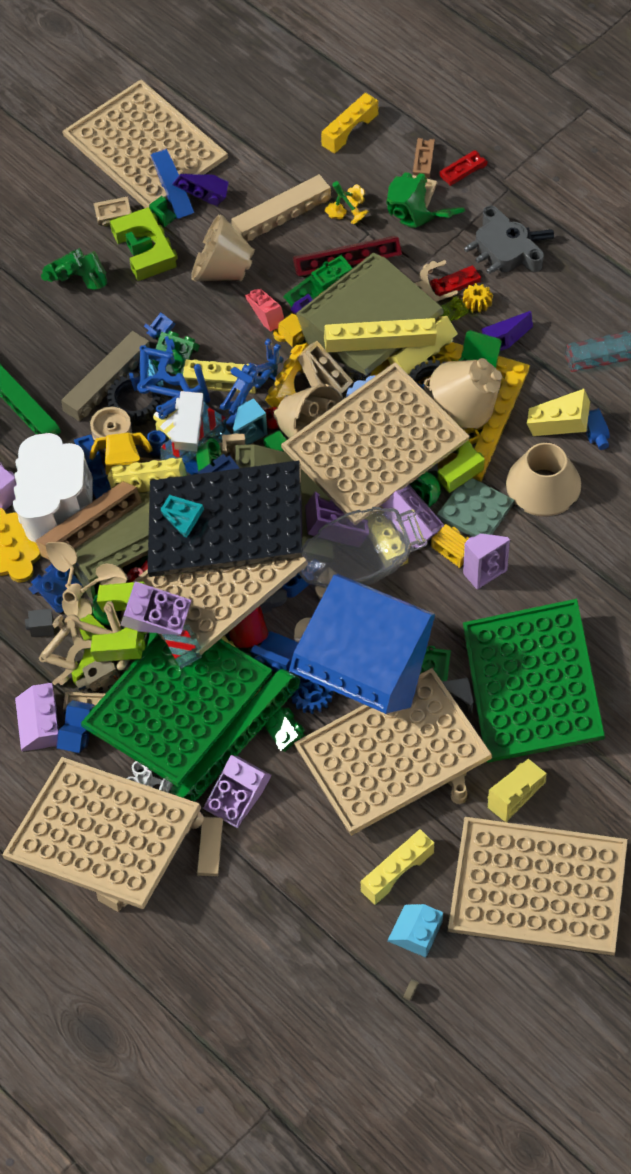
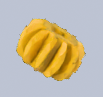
(477, 298)

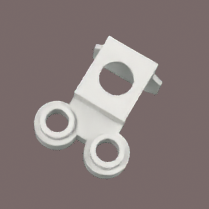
(146, 778)

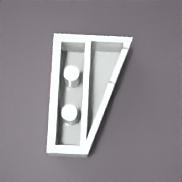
(188, 421)

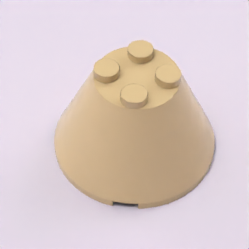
(224, 254)
(466, 391)
(304, 407)

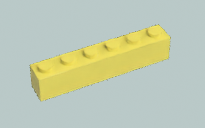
(380, 335)

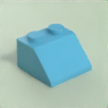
(250, 421)
(416, 928)

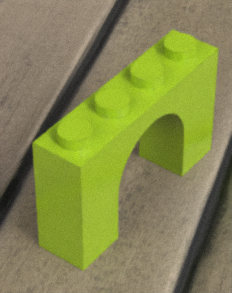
(141, 224)
(462, 468)
(123, 644)

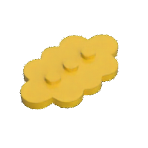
(16, 550)

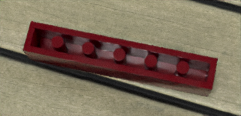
(352, 254)

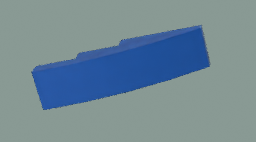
(167, 174)
(100, 481)

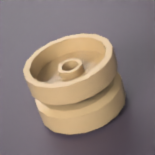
(108, 422)

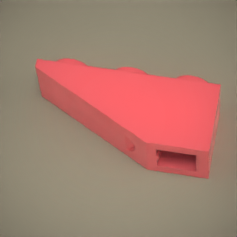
(266, 308)

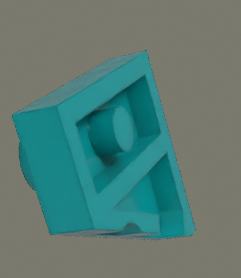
(181, 513)

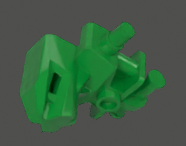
(77, 264)

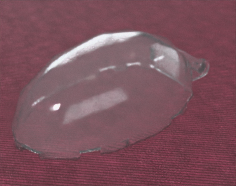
(361, 546)

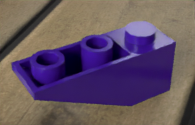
(206, 187)
(510, 329)

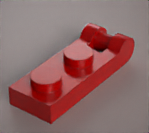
(463, 167)
(455, 281)

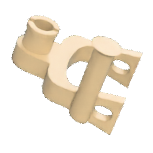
(424, 283)

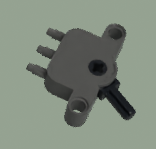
(507, 243)

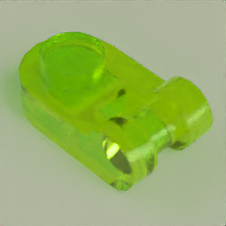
(448, 308)

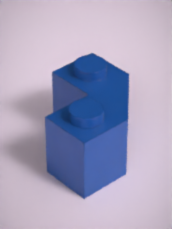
(71, 735)

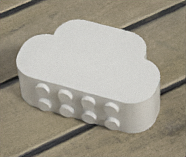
(50, 483)

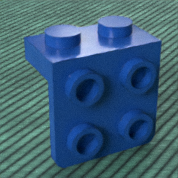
(52, 586)
(275, 652)

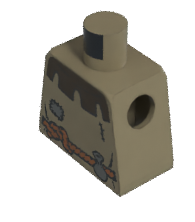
(99, 677)

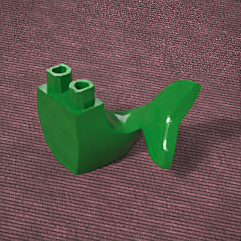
(407, 201)

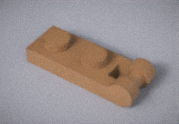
(423, 157)

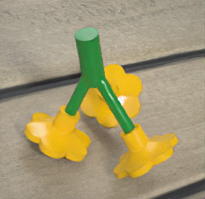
(354, 197)

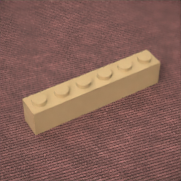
(282, 208)

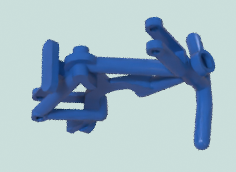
(248, 378)
(146, 383)

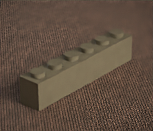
(96, 384)

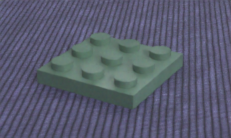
(475, 508)

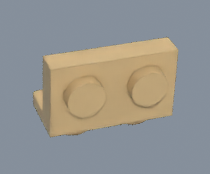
(111, 210)
(228, 444)

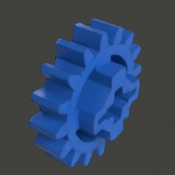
(313, 696)

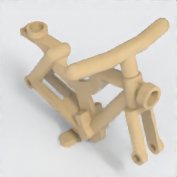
(73, 625)

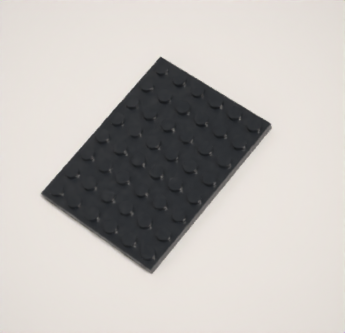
(245, 519)

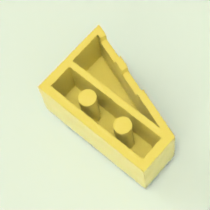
(560, 415)
(515, 789)

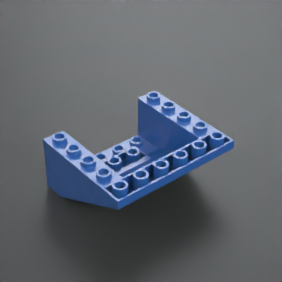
(364, 645)

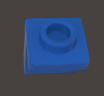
(160, 324)

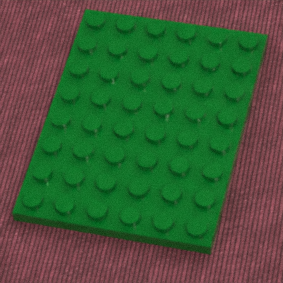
(533, 680)
(172, 713)

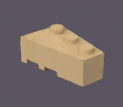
(322, 368)

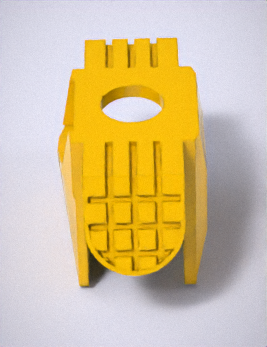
(120, 448)

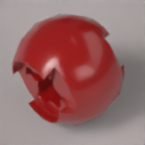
(271, 421)

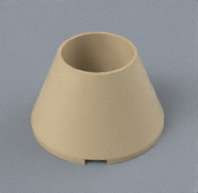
(541, 493)

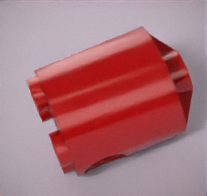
(250, 630)

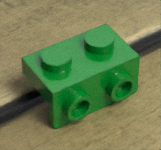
(308, 286)
(284, 729)

